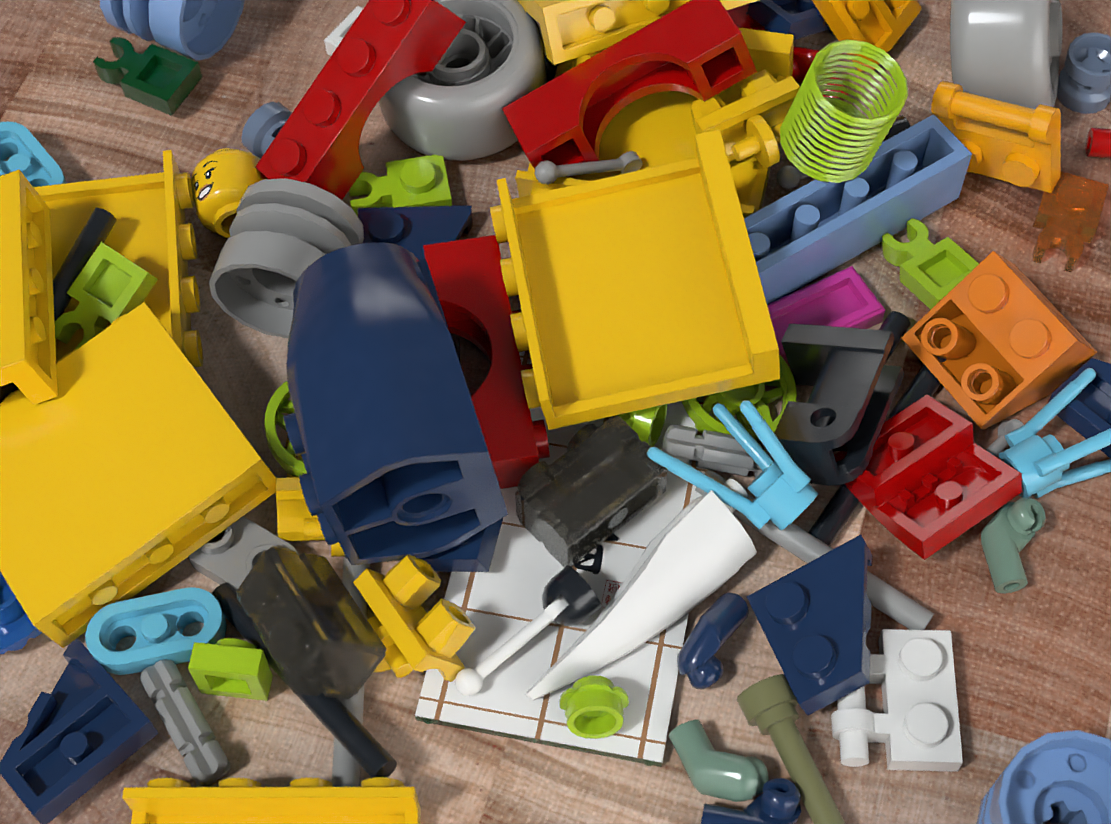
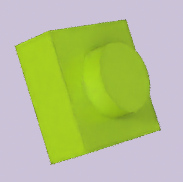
(231, 669)

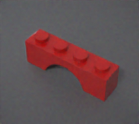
(685, 51)
(376, 53)
(479, 310)

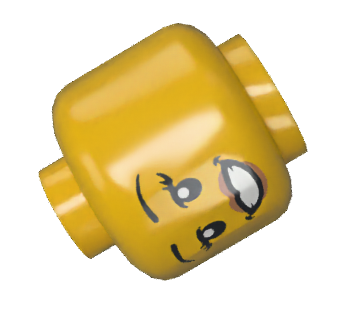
(220, 184)

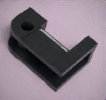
(846, 402)

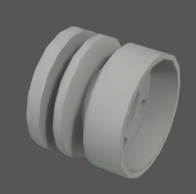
(272, 240)

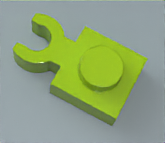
(407, 184)
(927, 268)
(106, 290)

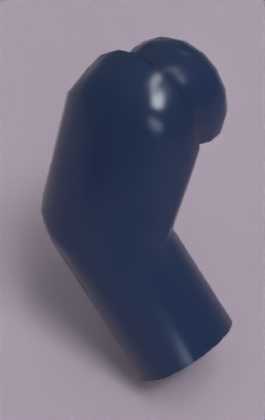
(710, 633)
(775, 806)

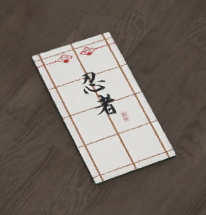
(511, 597)

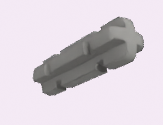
(710, 451)
(185, 722)

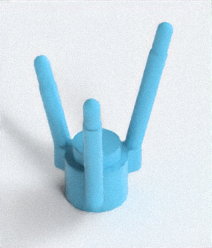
(1044, 459)
(779, 489)

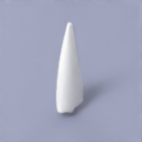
(669, 580)

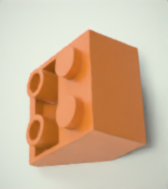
(999, 342)

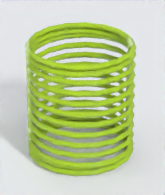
(811, 97)

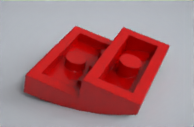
(931, 477)

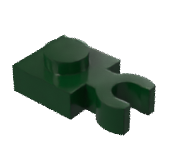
(151, 78)

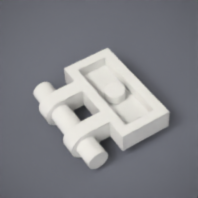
(918, 705)

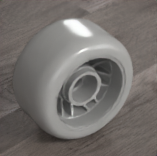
(1007, 49)
(461, 101)

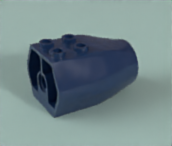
(384, 410)

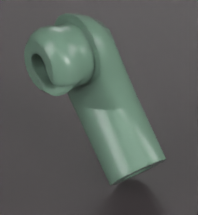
(1006, 537)
(716, 772)

